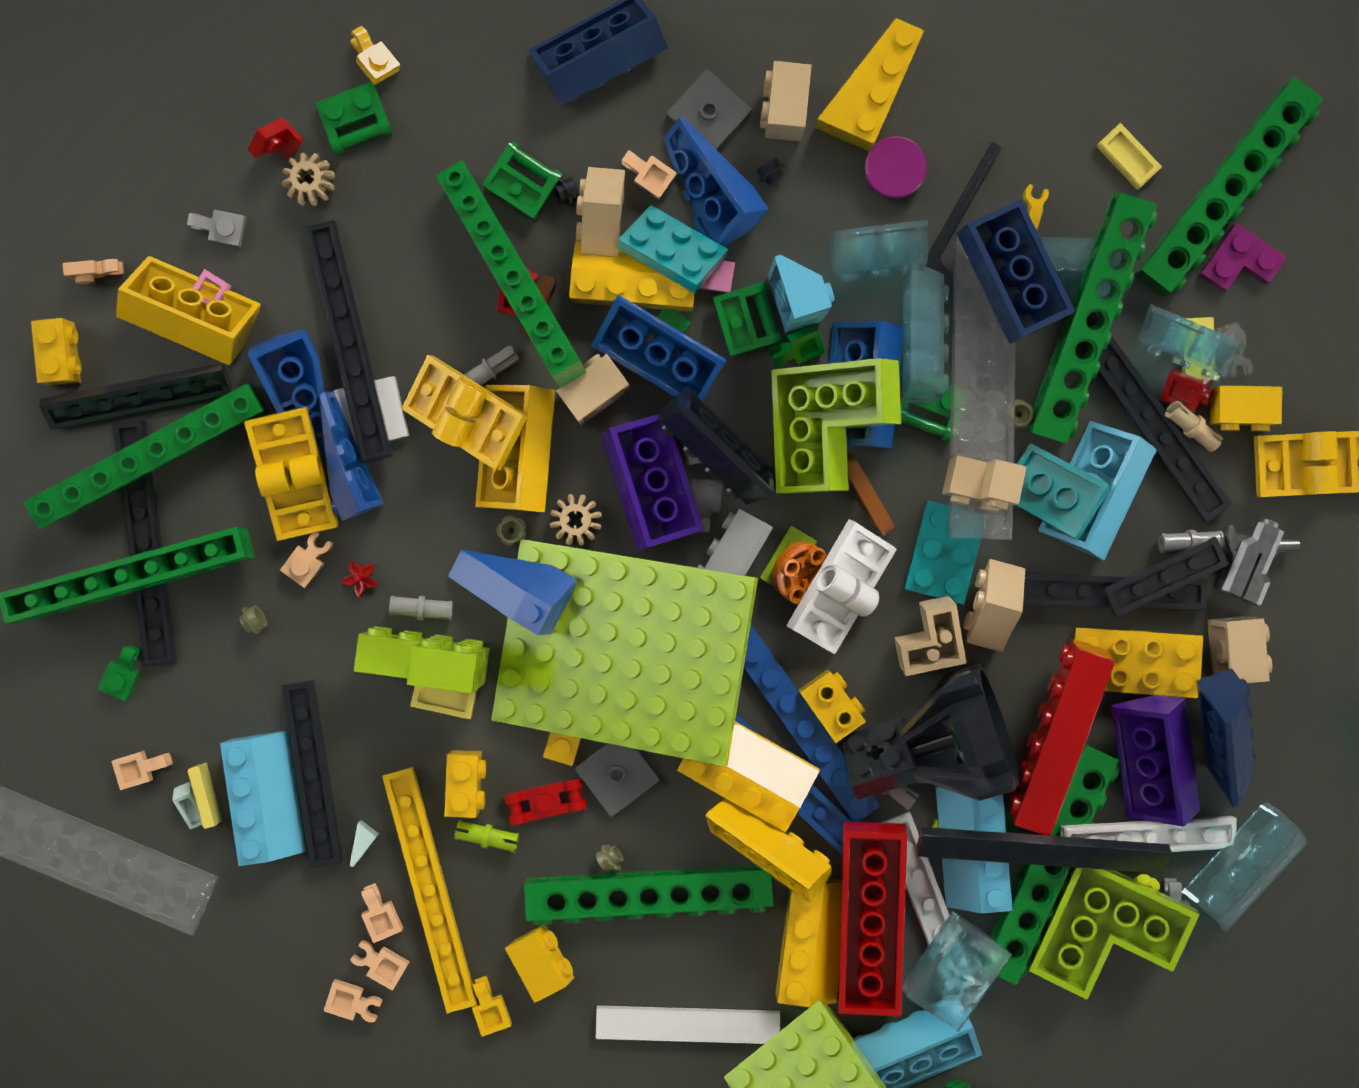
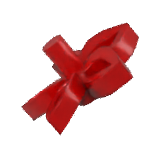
(360, 577)

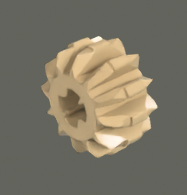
(318, 172)
(565, 519)

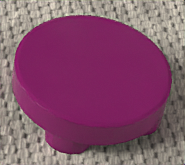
(895, 167)

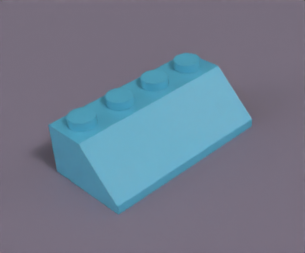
(798, 294)
(1121, 463)
(263, 797)
(970, 883)
(917, 1049)

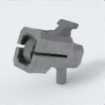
(1251, 558)

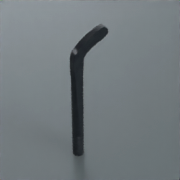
(958, 212)

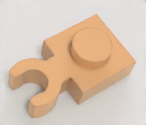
(85, 271)
(304, 563)
(384, 966)
(347, 1000)

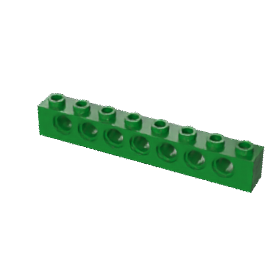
(1292, 98)
(511, 274)
(1086, 300)
(144, 456)
(126, 575)
(1055, 880)
(633, 883)

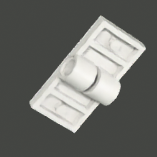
(842, 587)

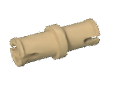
(1194, 426)

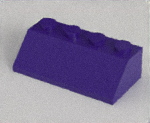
(651, 482)
(1156, 759)

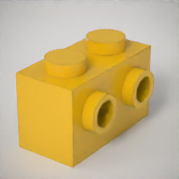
(56, 352)
(1246, 406)
(832, 705)
(463, 784)
(540, 963)

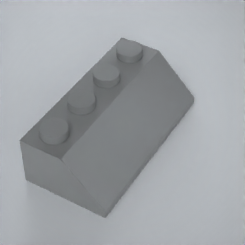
(738, 545)

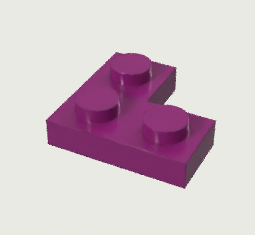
(1241, 251)

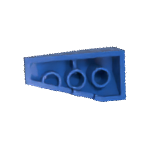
(719, 195)
(291, 376)
(348, 477)
(517, 588)

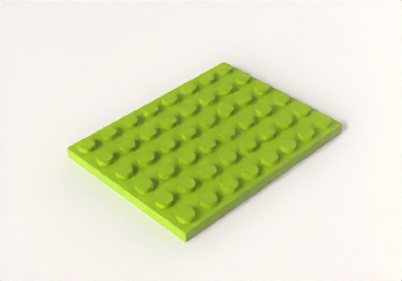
(637, 657)

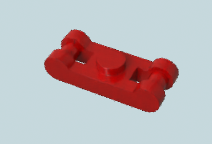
(545, 801)

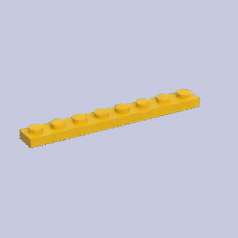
(430, 889)

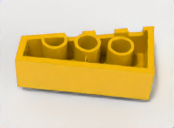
(868, 94)

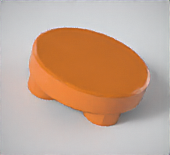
(797, 569)

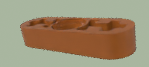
(868, 497)

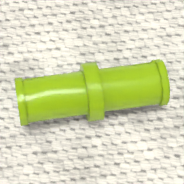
(486, 836)

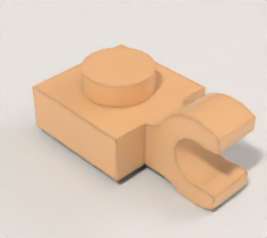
(652, 175)
(137, 769)
(381, 918)

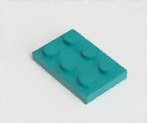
(672, 248)
(1059, 492)
(940, 563)

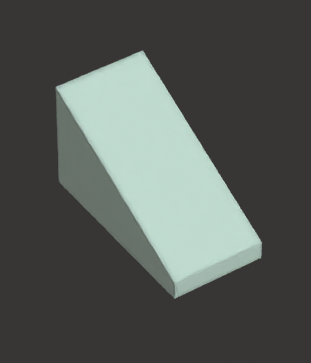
(186, 805)
(363, 839)

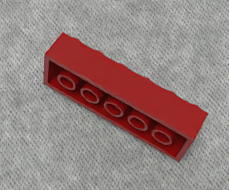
(1059, 736)
(872, 918)

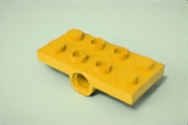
(464, 413)
(1307, 463)
(291, 473)
(1149, 660)

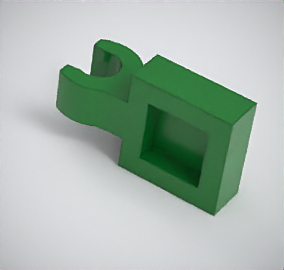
(801, 346)
(120, 676)

